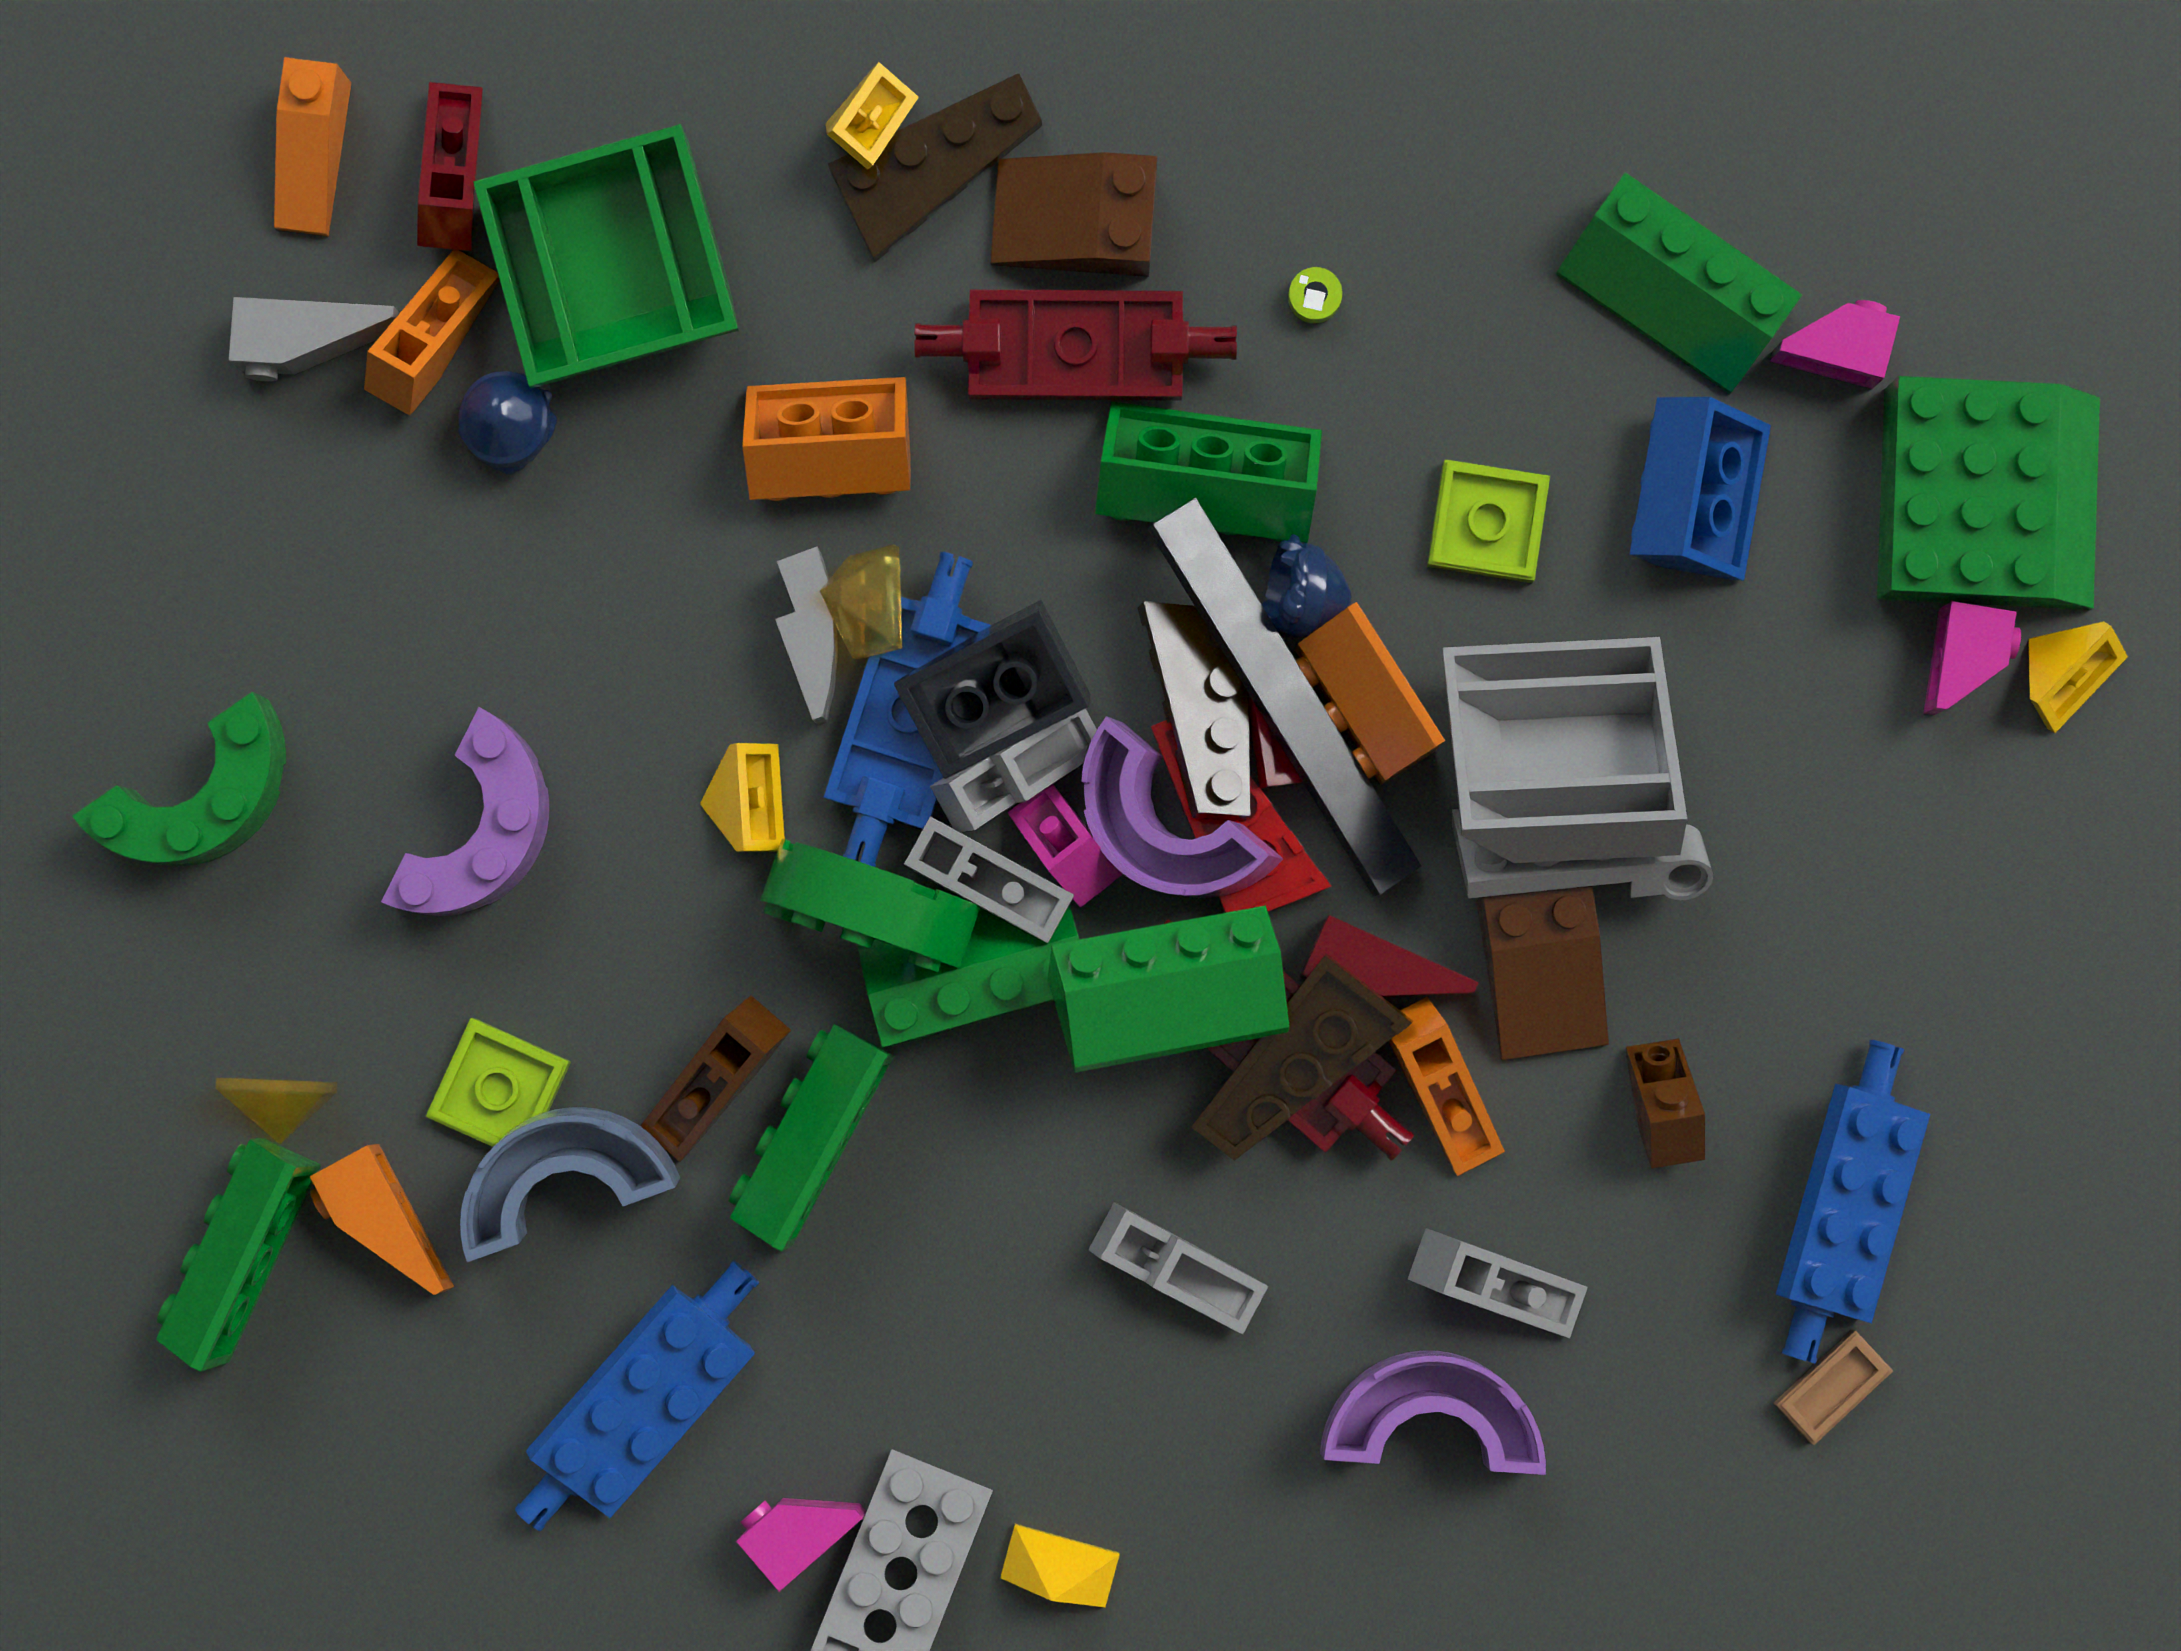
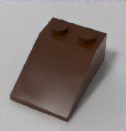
(1075, 213)
(1544, 971)

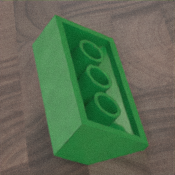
(1678, 283)
(1241, 471)
(998, 976)
(1169, 988)
(810, 1137)
(236, 1253)

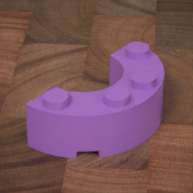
(507, 835)
(1135, 841)
(1427, 1384)

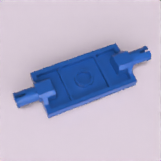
(882, 757)
(1851, 1203)
(640, 1400)

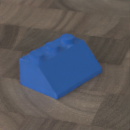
(1700, 487)

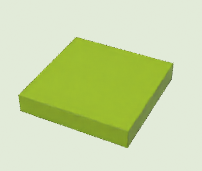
(1488, 521)
(495, 1083)

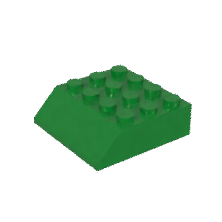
(606, 255)
(1988, 493)

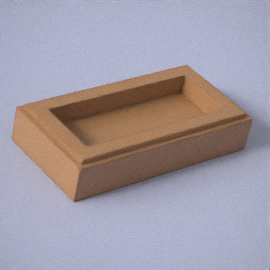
(1833, 1387)

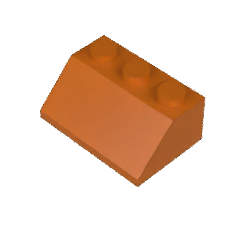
(827, 438)
(1368, 695)

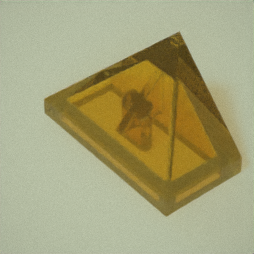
(867, 601)
(277, 1105)

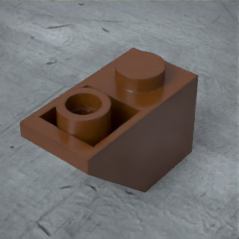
(1666, 1103)

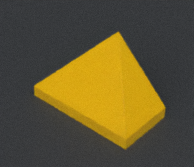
(871, 115)
(2070, 668)
(747, 797)
(1059, 1567)

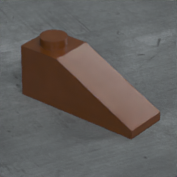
(715, 1076)

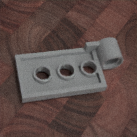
(1674, 876)
(885, 1537)

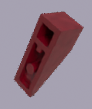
(449, 166)
(1382, 964)

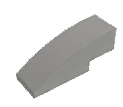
(810, 631)
(1014, 773)
(1178, 1268)

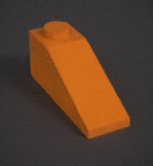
(308, 144)
(428, 332)
(1445, 1088)
(374, 1210)

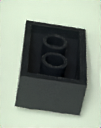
(994, 690)

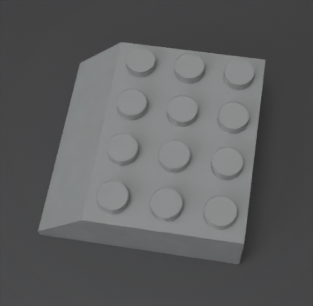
(1565, 749)

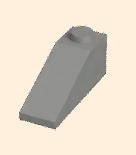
(297, 335)
(988, 880)
(1497, 1283)

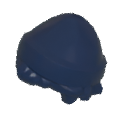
(506, 420)
(1304, 588)

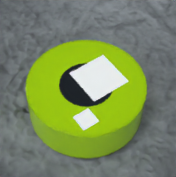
(1315, 295)

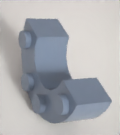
(552, 1143)

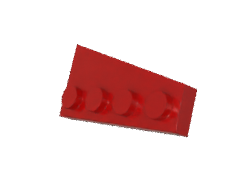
(1290, 880)

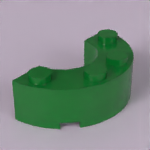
(221, 815)
(869, 904)

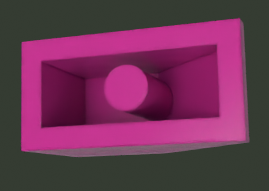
(1843, 345)
(1967, 651)
(1064, 844)
(794, 1534)

